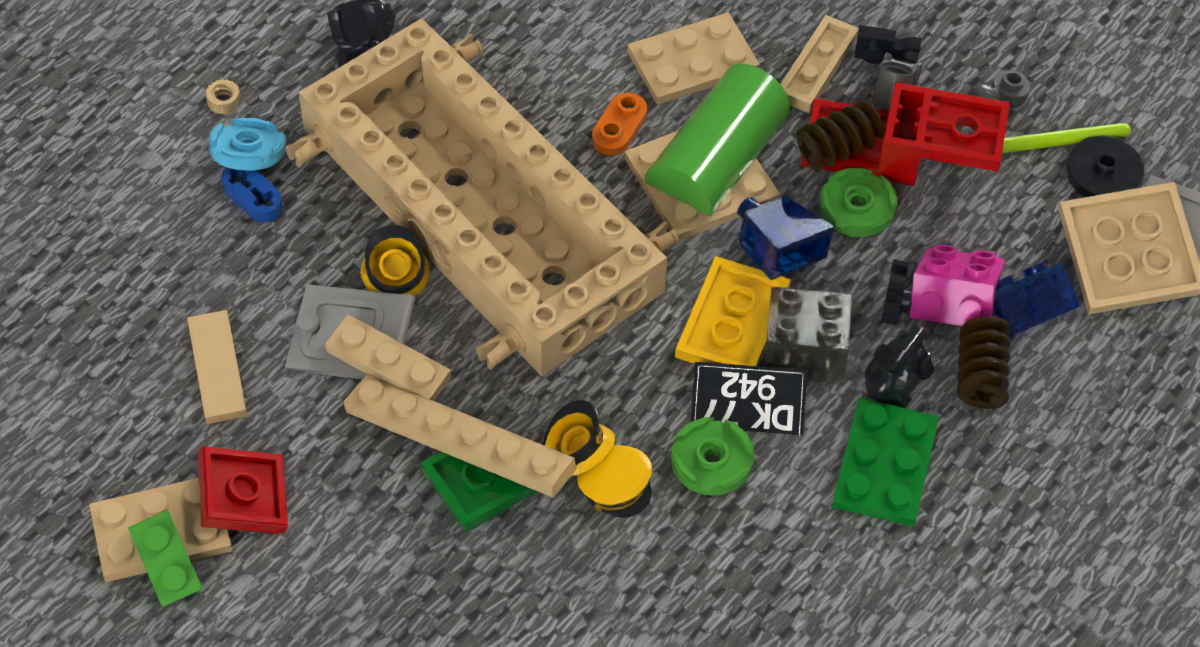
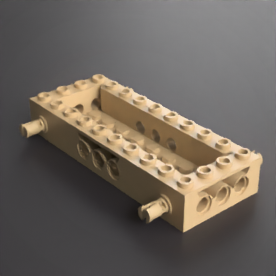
(511, 179)

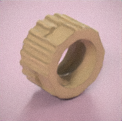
(223, 87)

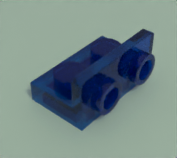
(1035, 298)

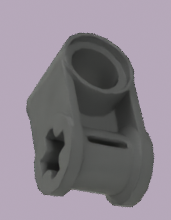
(893, 71)

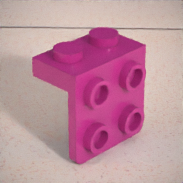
(955, 285)

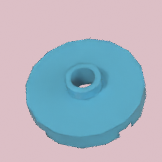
(247, 144)

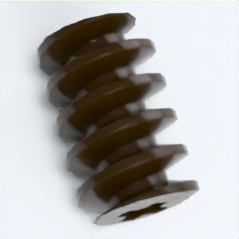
(839, 134)
(984, 362)

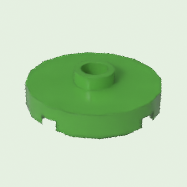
(858, 186)
(715, 438)

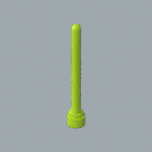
(1063, 137)

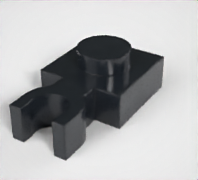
(876, 41)
(897, 297)

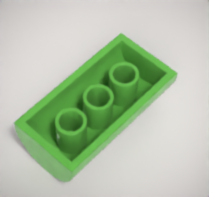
(721, 138)

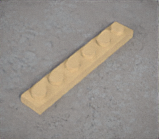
(460, 435)

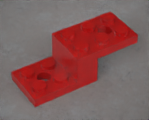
(924, 126)

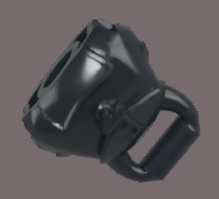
(360, 26)
(899, 368)

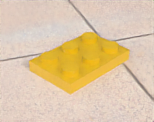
(729, 316)

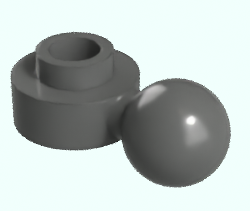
(1006, 86)

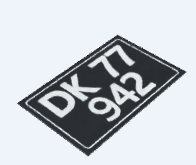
(751, 396)

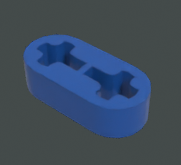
(246, 197)

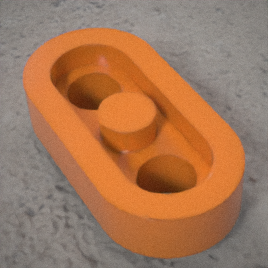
(621, 121)

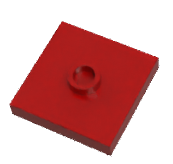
(242, 490)

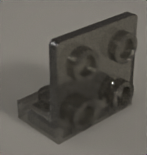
(809, 333)

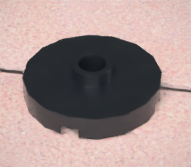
(1092, 178)

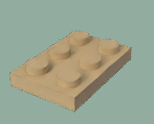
(690, 57)
(113, 517)

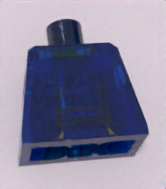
(782, 235)

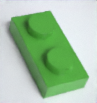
(165, 558)

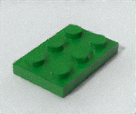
(885, 462)

